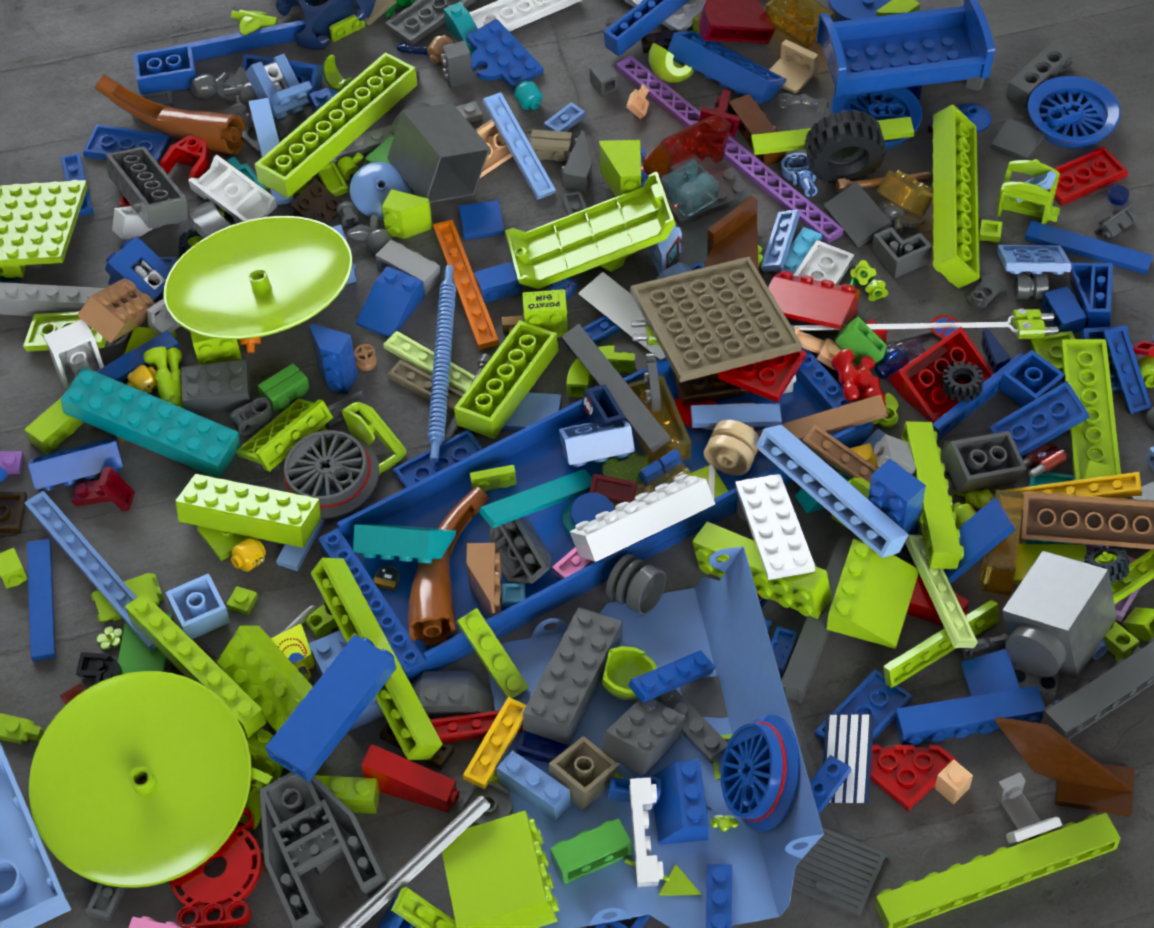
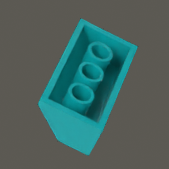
(402, 542)

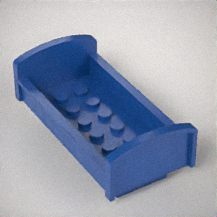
(907, 48)

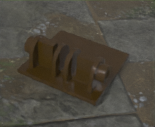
(316, 203)

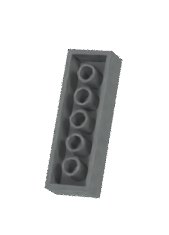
(147, 187)
(571, 676)

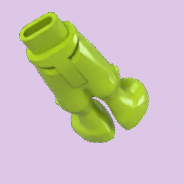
(168, 383)

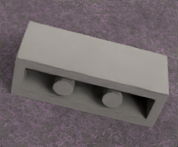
(409, 262)

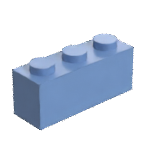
(534, 786)

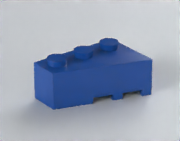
(1094, 291)

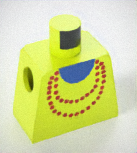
(296, 649)

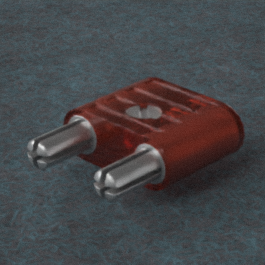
(1044, 459)

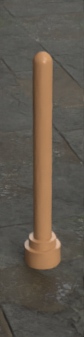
(842, 183)

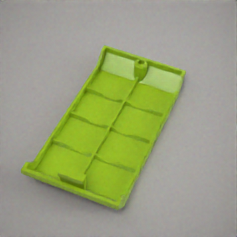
(592, 236)

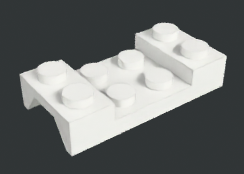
(233, 192)
(642, 797)

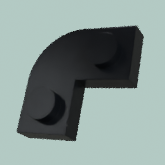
(97, 666)

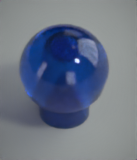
(893, 360)

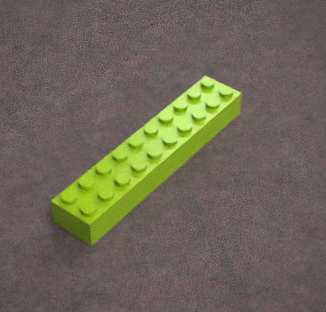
(336, 125)
(955, 197)

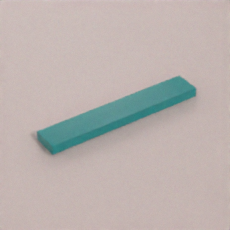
(536, 498)

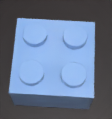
(198, 607)

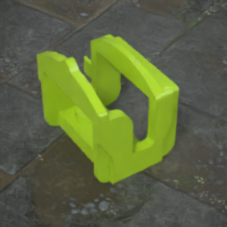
(1036, 200)

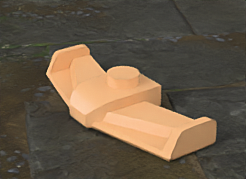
(825, 349)

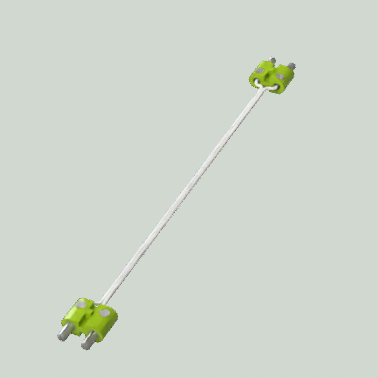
(1026, 325)

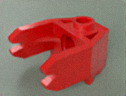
(184, 153)

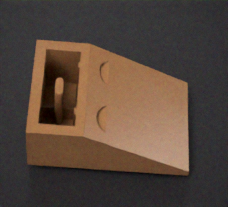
(484, 576)

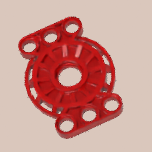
(227, 890)

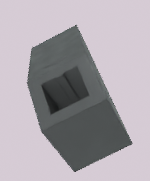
(578, 170)

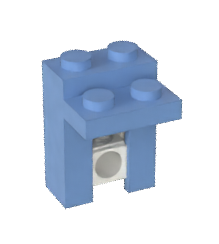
(282, 89)

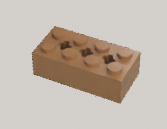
(116, 310)

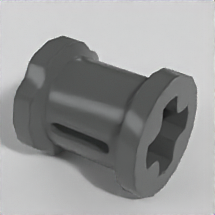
(346, 211)

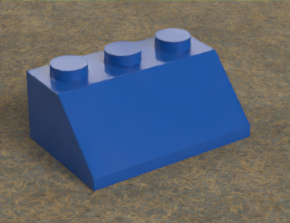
(334, 358)
(682, 804)

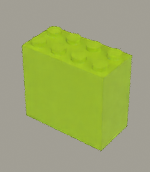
(500, 875)

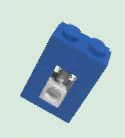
(139, 265)

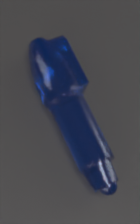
(408, 49)

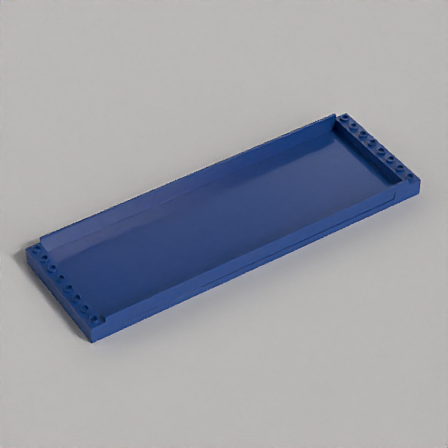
(538, 460)

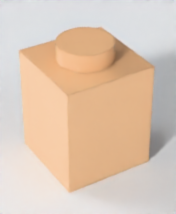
(953, 782)

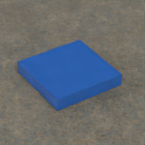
(481, 220)
(990, 673)

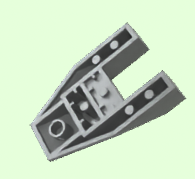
(305, 828)

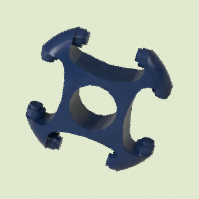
(323, 16)

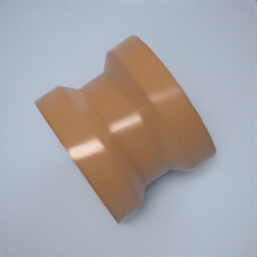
(368, 352)

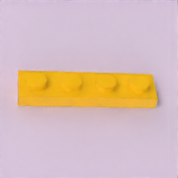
(495, 744)

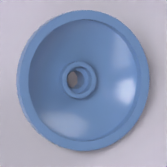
(365, 191)

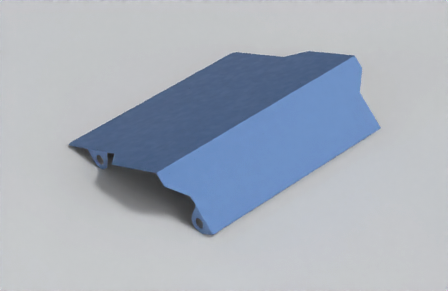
(730, 629)

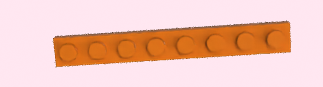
(466, 285)

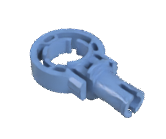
(801, 175)

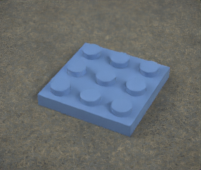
(1034, 259)

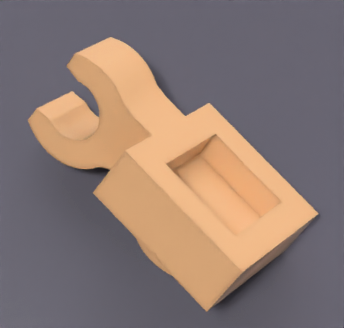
(637, 103)

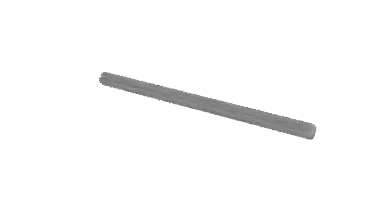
(417, 864)

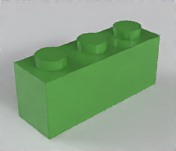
(591, 850)

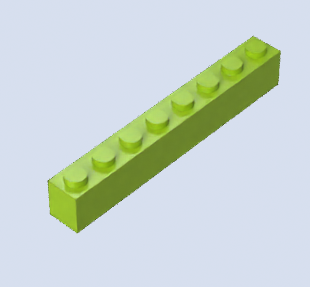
(936, 518)
(193, 661)

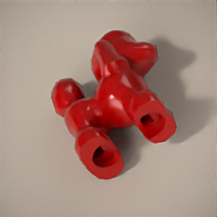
(857, 380)

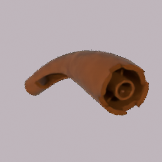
(220, 130)
(431, 598)

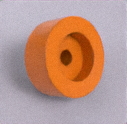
(250, 343)

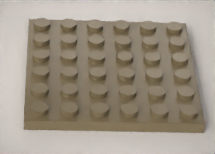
(715, 319)

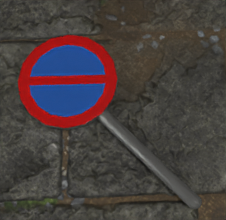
(938, 332)

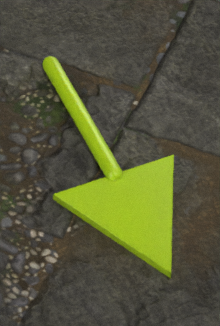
(675, 884)

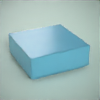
(512, 594)

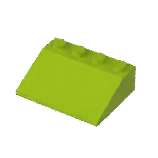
(872, 596)

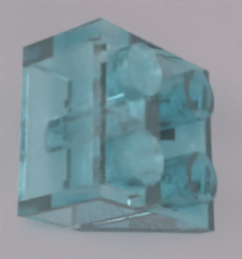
(691, 187)

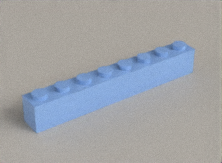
(832, 491)

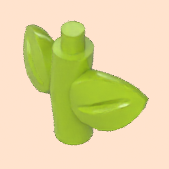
(253, 20)

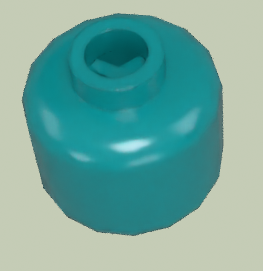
(528, 95)

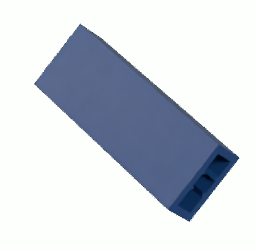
(331, 707)

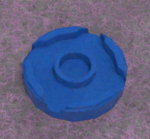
(588, 506)

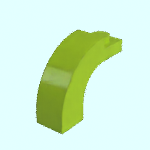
(580, 379)

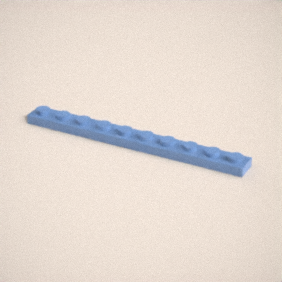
(85, 558)

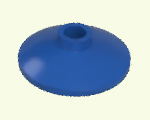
(977, 115)

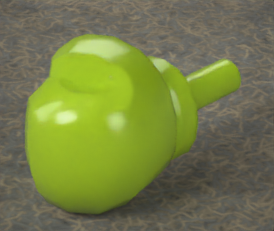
(977, 498)

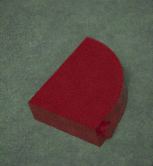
(735, 22)

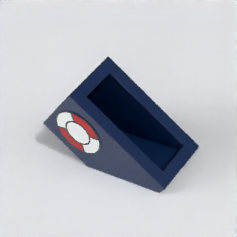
(601, 406)

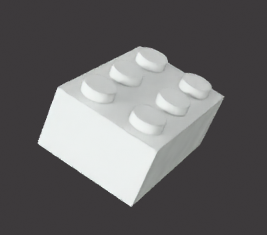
(73, 349)

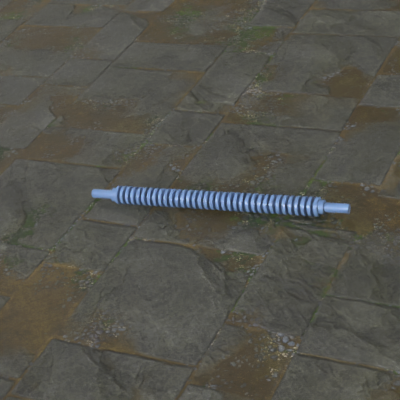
(441, 364)

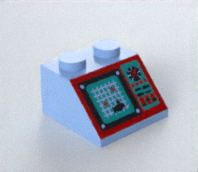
(667, 252)

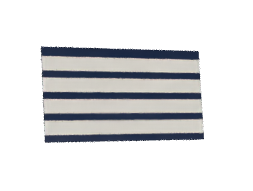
(850, 741)

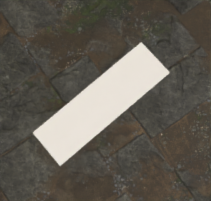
(617, 306)

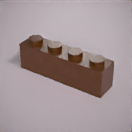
(753, 122)

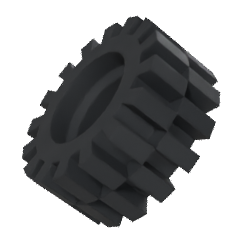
(964, 372)

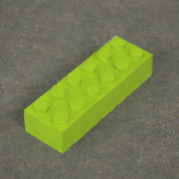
(506, 379)
(248, 510)
(803, 592)
(264, 674)

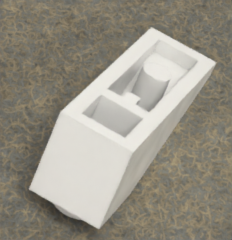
(128, 223)

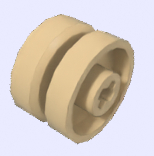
(731, 447)

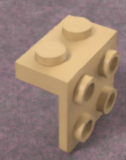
(795, 65)

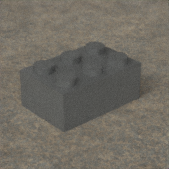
(216, 387)
(983, 462)
(643, 735)

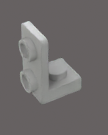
(1014, 802)

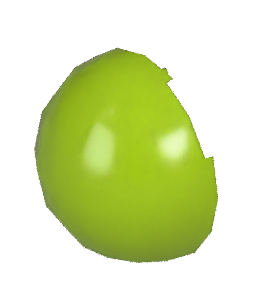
(665, 68)
(622, 666)

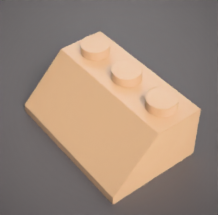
(498, 149)

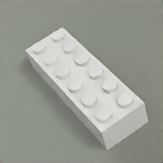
(641, 517)

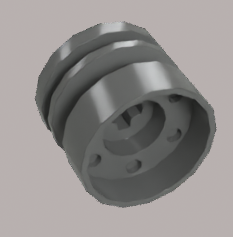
(636, 584)

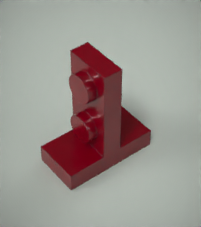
(720, 109)
(106, 489)

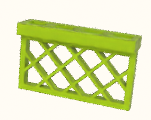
(278, 444)

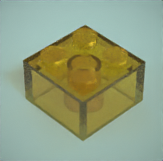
(906, 192)

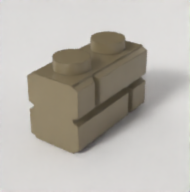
(551, 144)

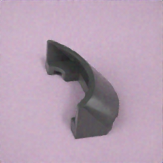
(206, 219)

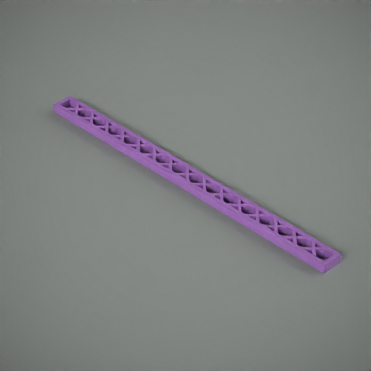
(733, 158)

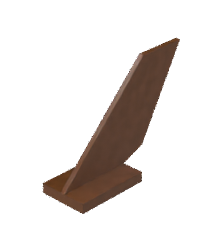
(734, 236)
(1078, 777)

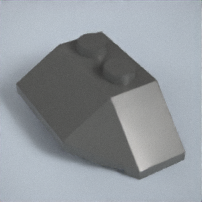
(521, 551)
(451, 694)

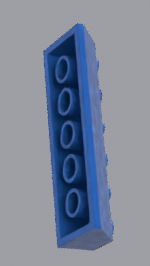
(725, 66)

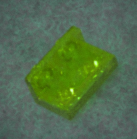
(625, 469)

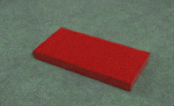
(1087, 175)

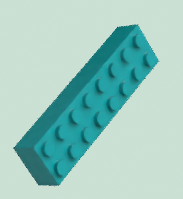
(150, 422)

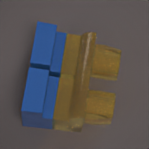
(663, 471)

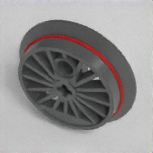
(331, 471)

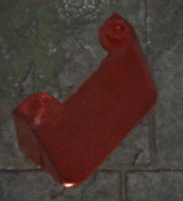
(701, 139)

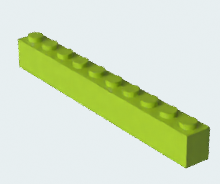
(396, 696)
(997, 871)

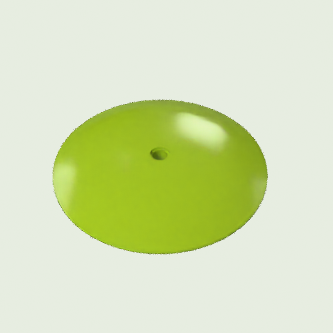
(258, 277)
(89, 771)

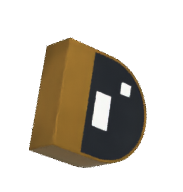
(387, 578)

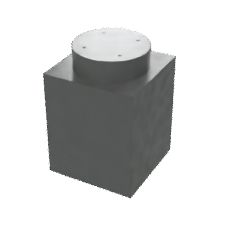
(437, 151)
(1058, 616)

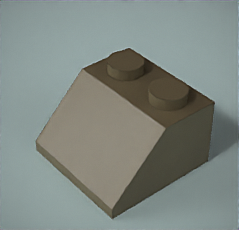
(583, 771)

